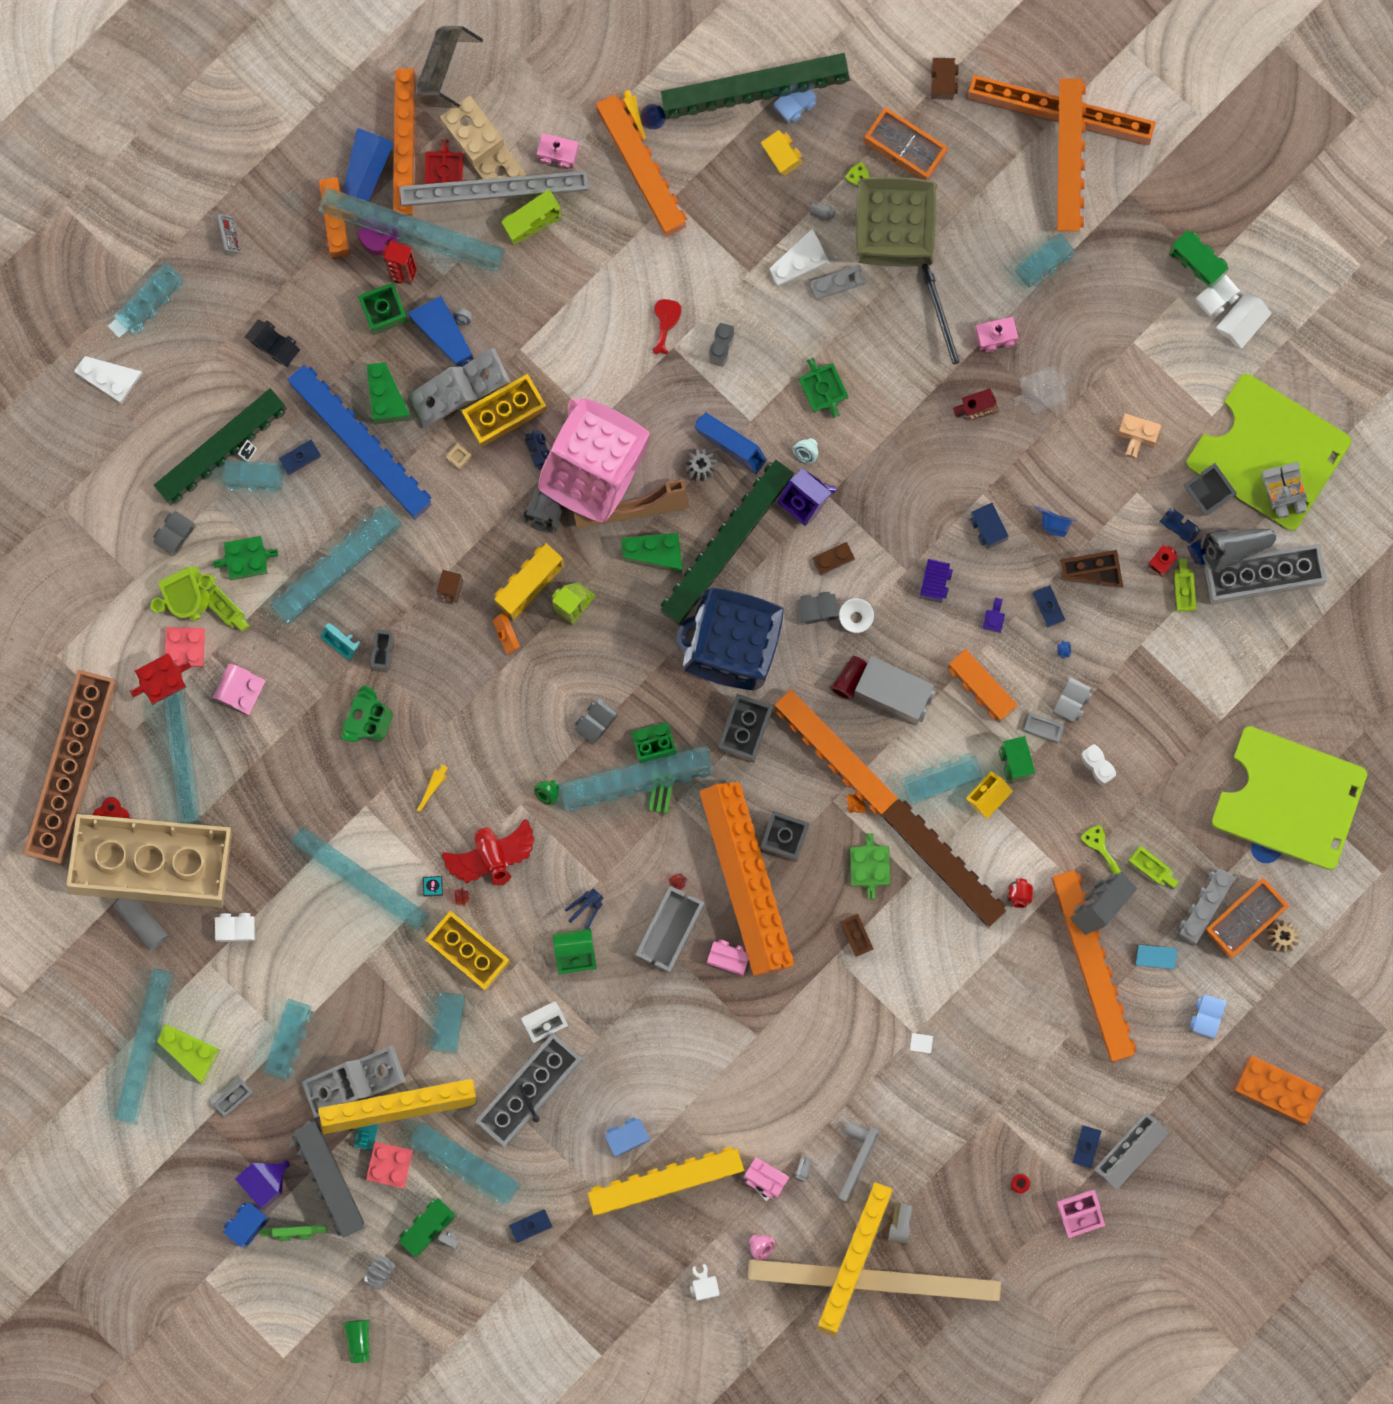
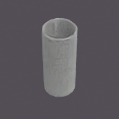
(142, 924)

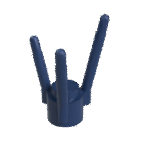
(592, 899)

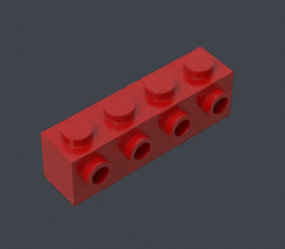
(400, 262)

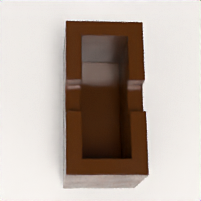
(944, 84)
(449, 587)

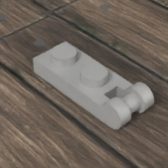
(837, 282)

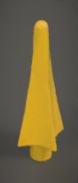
(631, 105)
(436, 780)

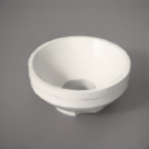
(861, 607)

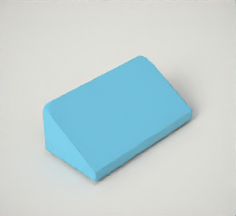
(1156, 957)

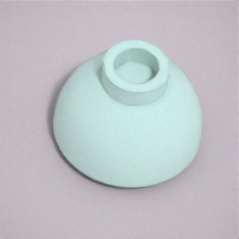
(806, 450)

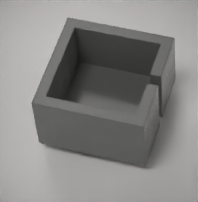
(1211, 490)

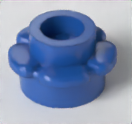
(1064, 649)

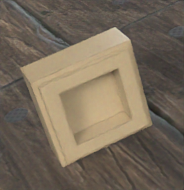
(458, 456)

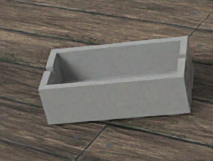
(670, 929)

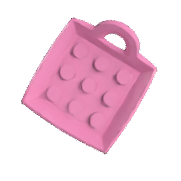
(593, 459)

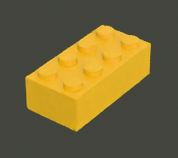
(504, 410)
(529, 581)
(467, 951)

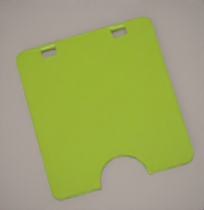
(1267, 435)
(1292, 798)

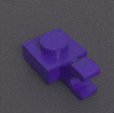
(994, 619)

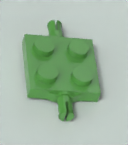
(870, 866)
(301, 1233)

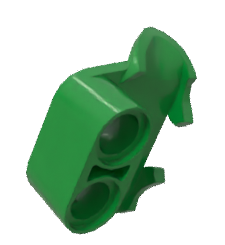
(367, 701)

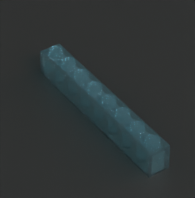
(336, 564)
(182, 758)
(636, 778)
(360, 879)
(144, 1046)

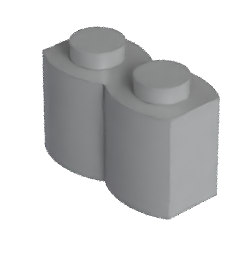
(1072, 700)

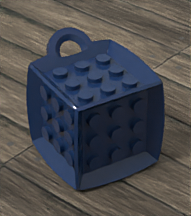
(731, 638)

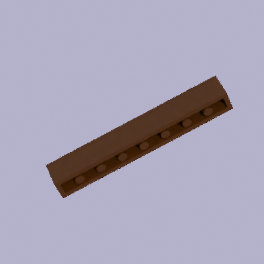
(944, 863)

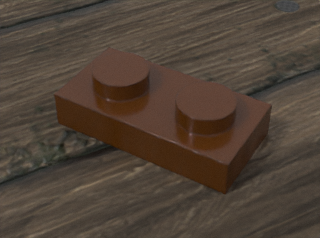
(833, 558)
(856, 935)

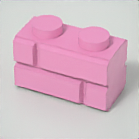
(728, 958)
(766, 1178)

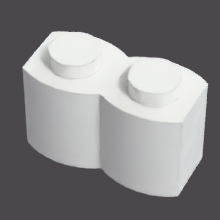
(1215, 299)
(1095, 761)
(235, 928)

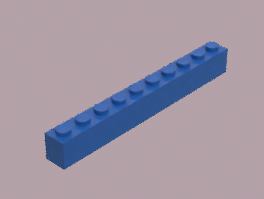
(363, 445)

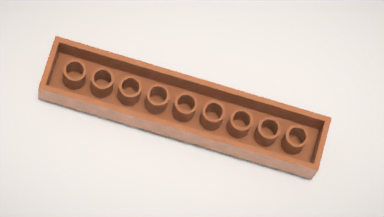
(70, 767)

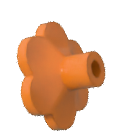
(855, 804)

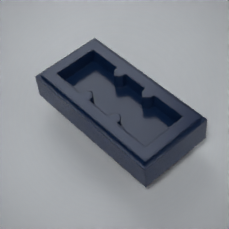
(300, 457)
(1048, 606)
(1086, 1146)
(531, 1226)

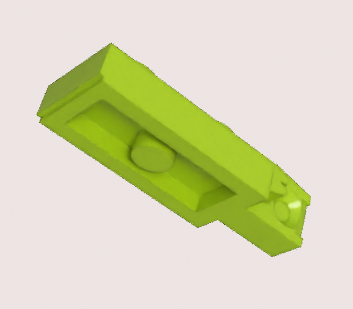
(1184, 588)
(226, 609)
(1153, 867)

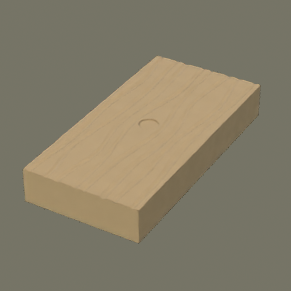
(149, 860)

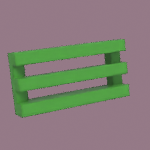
(658, 809)

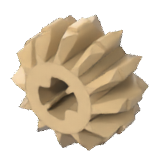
(1284, 930)

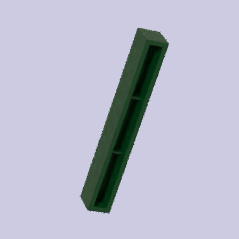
(220, 447)

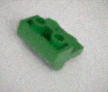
(653, 742)
(574, 951)

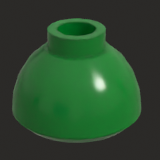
(547, 792)

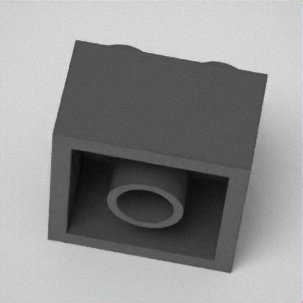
(784, 836)

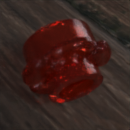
(678, 881)
(461, 896)

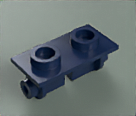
(536, 441)
(1187, 531)

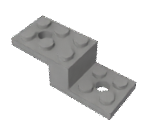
(459, 387)
(354, 1080)

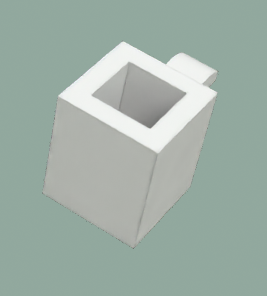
(705, 1287)

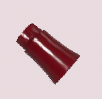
(848, 679)

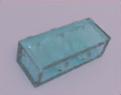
(1045, 261)
(253, 475)
(447, 1022)

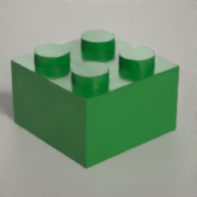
(383, 308)
(1017, 760)

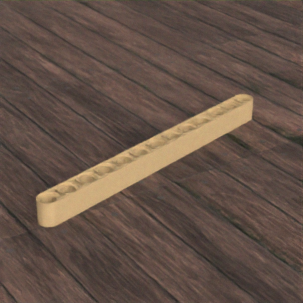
(877, 1280)

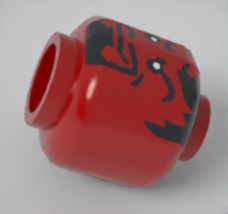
(1020, 893)

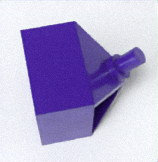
(805, 496)
(263, 1182)

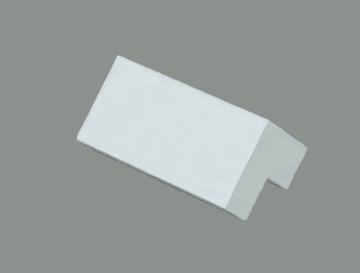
(1244, 320)

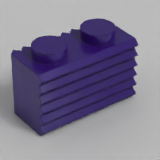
(935, 580)

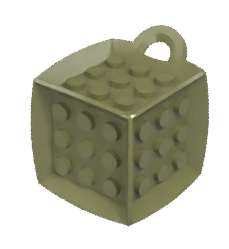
(895, 221)

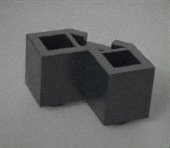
(266, 339)

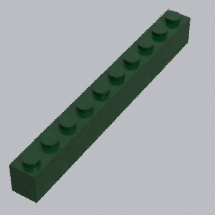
(755, 86)
(727, 542)

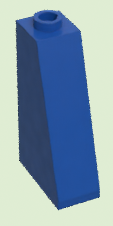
(366, 163)
(441, 329)
(731, 442)

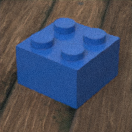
(246, 1224)

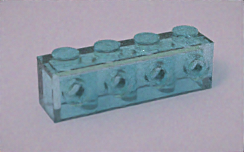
(149, 298)
(942, 779)
(287, 1040)

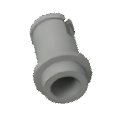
(823, 211)
(803, 1169)

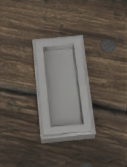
(1043, 727)

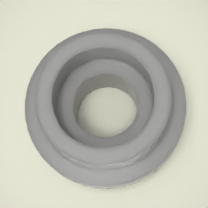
(463, 316)

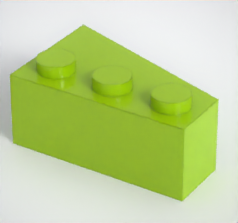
(532, 217)
(572, 601)
(189, 1051)

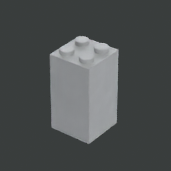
(895, 691)

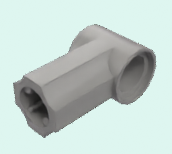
(900, 1226)

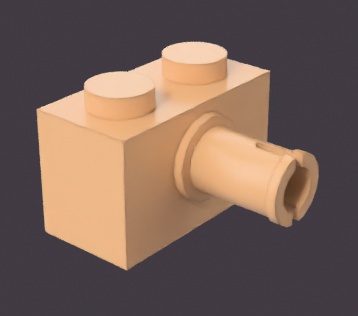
(1138, 432)

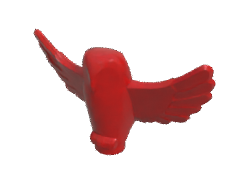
(491, 855)

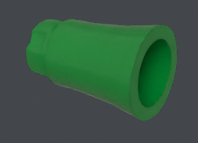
(358, 1340)

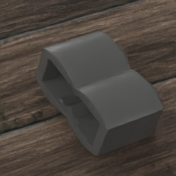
(720, 347)
(174, 533)
(817, 608)
(383, 644)
(596, 721)

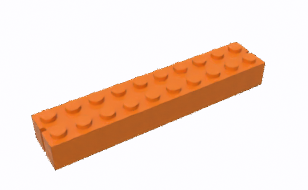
(746, 878)

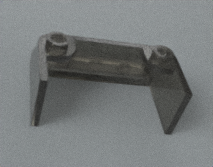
(437, 64)

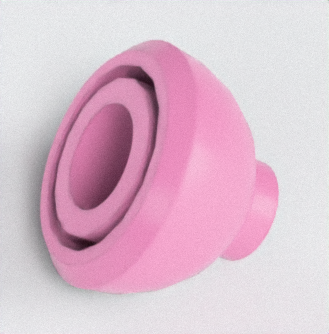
(761, 1246)

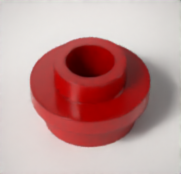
(1025, 1179)

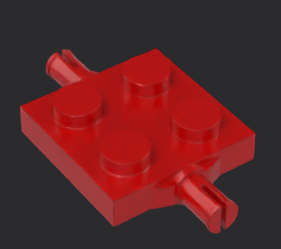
(443, 165)
(160, 679)

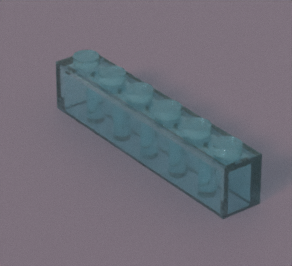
(465, 1163)

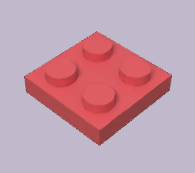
(186, 645)
(389, 1165)

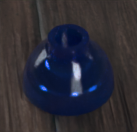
(652, 116)

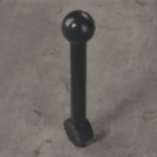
(535, 1118)

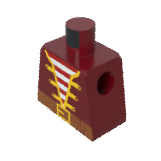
(984, 402)

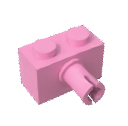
(557, 151)
(996, 334)

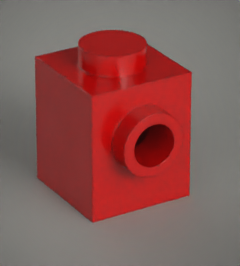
(1163, 560)

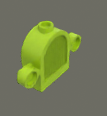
(184, 593)

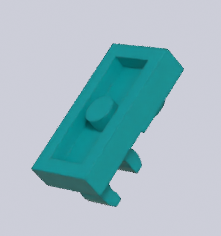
(339, 642)
(366, 1137)

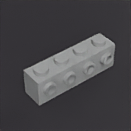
(1206, 906)
(1131, 1151)

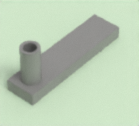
(870, 1138)

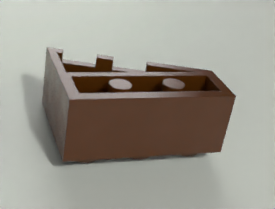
(1093, 568)

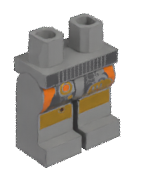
(1284, 489)

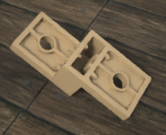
(480, 141)

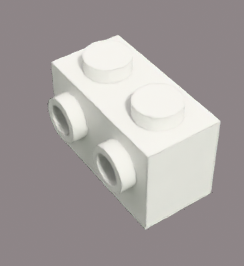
(544, 1022)

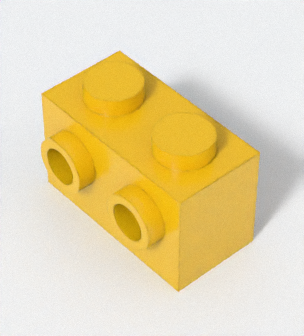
(782, 153)
(990, 794)

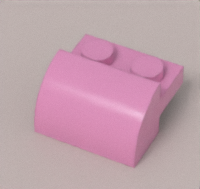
(238, 688)
(1080, 1213)

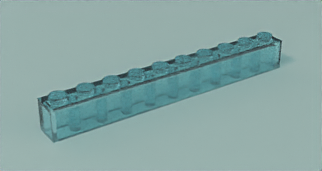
(411, 229)

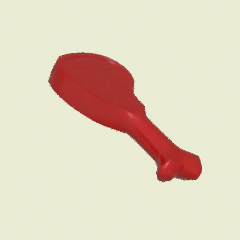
(668, 313)

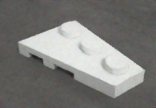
(799, 260)
(108, 377)

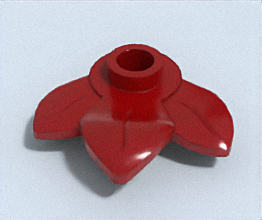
(118, 812)

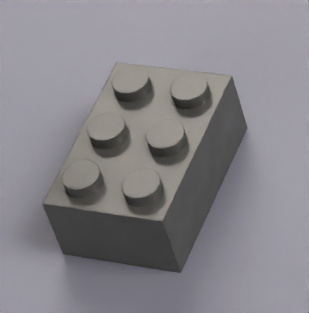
(745, 728)
(1103, 902)

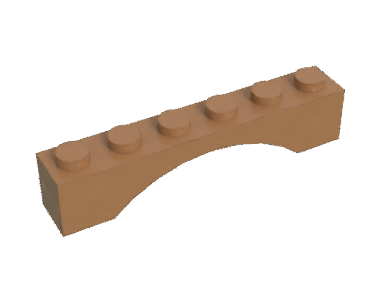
(667, 498)

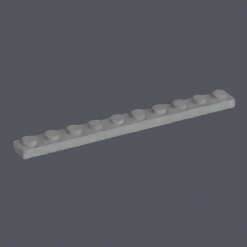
(493, 188)

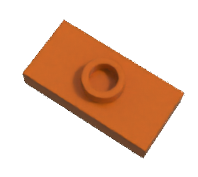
(505, 633)

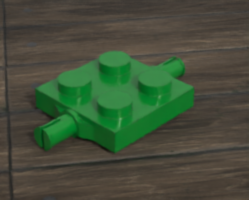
(823, 387)
(245, 558)

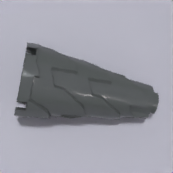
(543, 512)
(1234, 545)

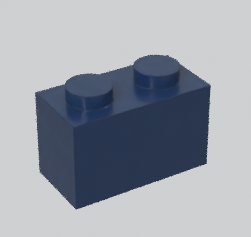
(989, 526)

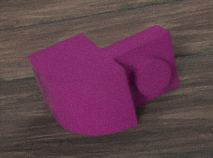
(373, 241)

